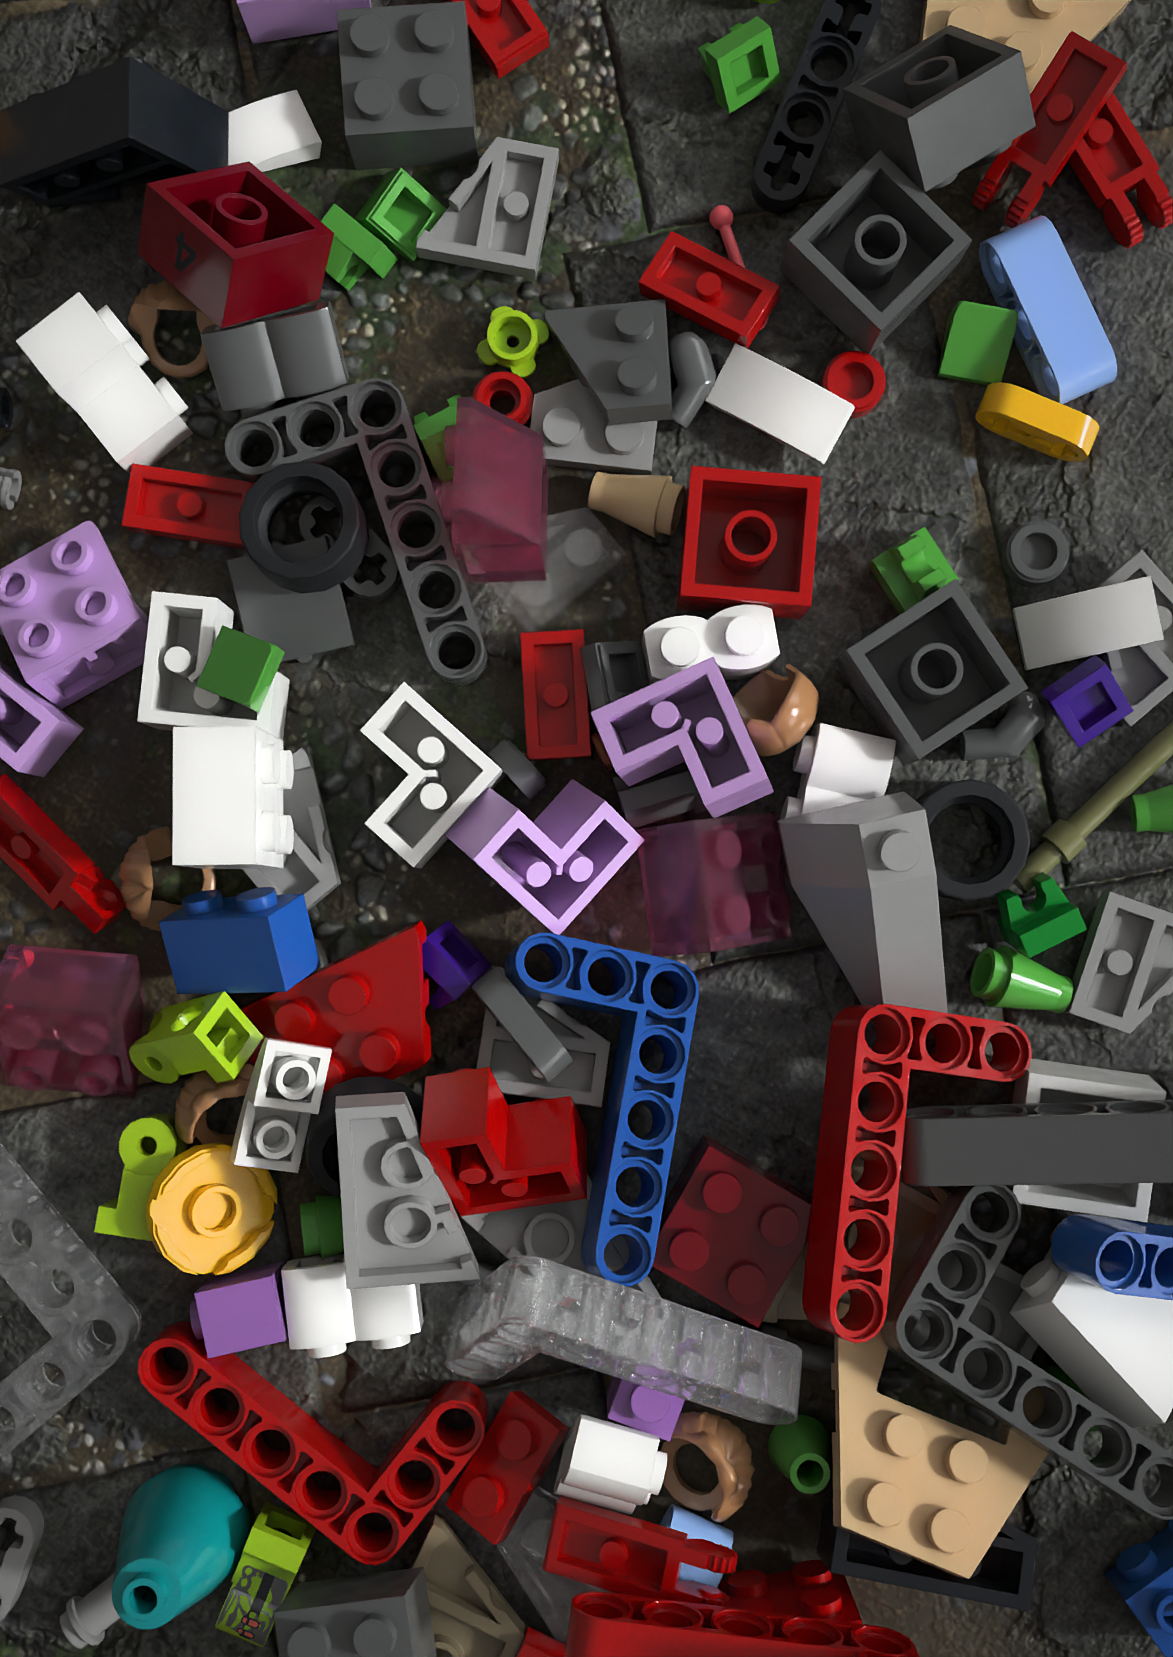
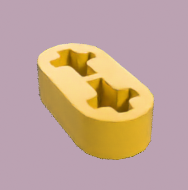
(1037, 422)

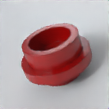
(506, 385)

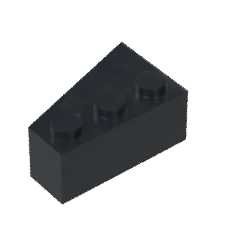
(108, 134)
(1000, 1579)

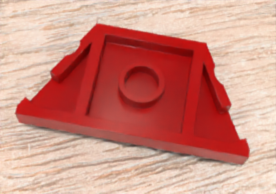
(358, 1006)

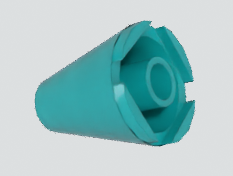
(177, 1544)

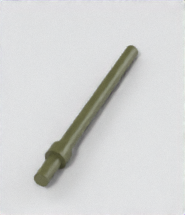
(1067, 837)

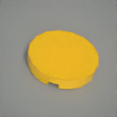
(209, 1211)

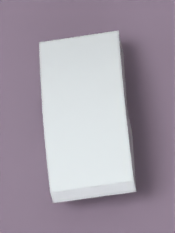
(272, 133)
(780, 403)
(1088, 623)
(279, 1104)

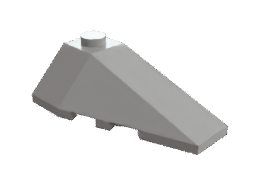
(873, 896)

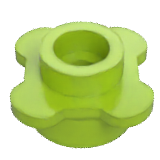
(507, 324)

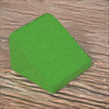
(400, 212)
(977, 342)
(240, 668)

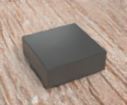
(613, 670)

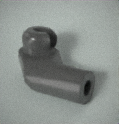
(693, 374)
(1009, 738)

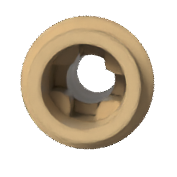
(640, 501)

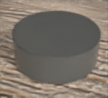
(1035, 553)
(517, 768)

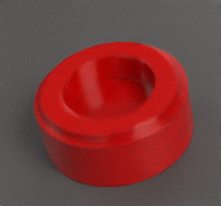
(856, 379)

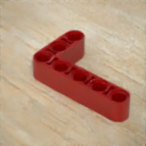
(879, 1140)
(314, 1447)
(653, 1627)

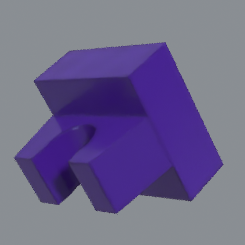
(1087, 701)
(451, 963)

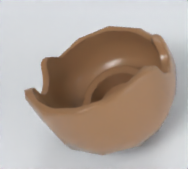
(777, 709)

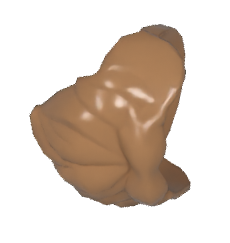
(145, 316)
(138, 879)
(200, 1094)
(726, 1449)

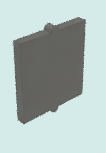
(291, 620)

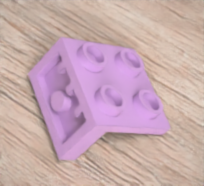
(71, 616)

